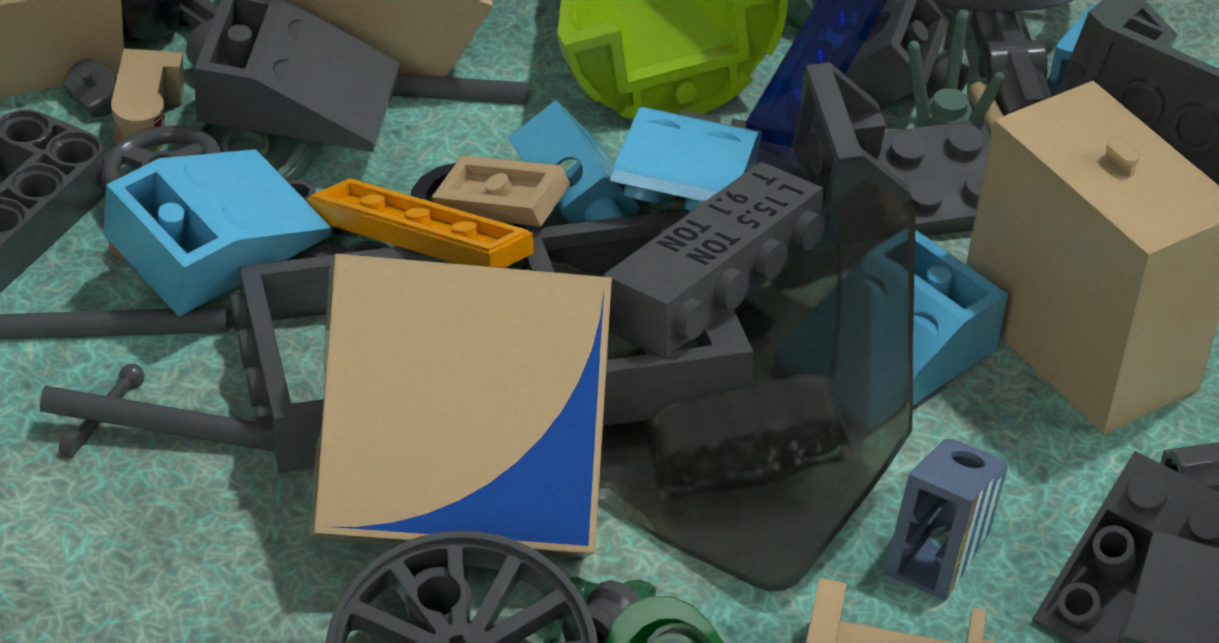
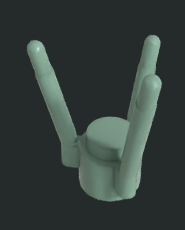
(948, 103)

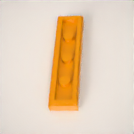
(421, 225)

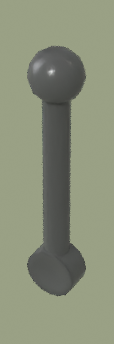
(71, 441)

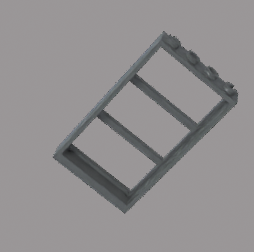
(632, 385)

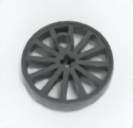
(453, 550)

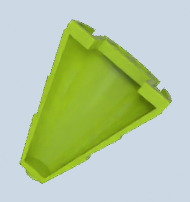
(667, 50)

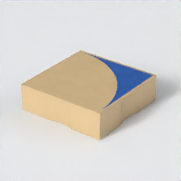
(461, 404)

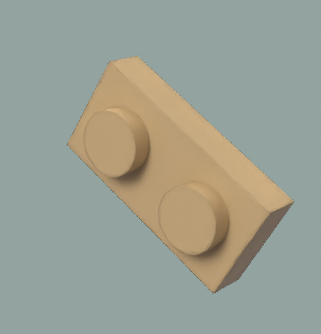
(503, 189)

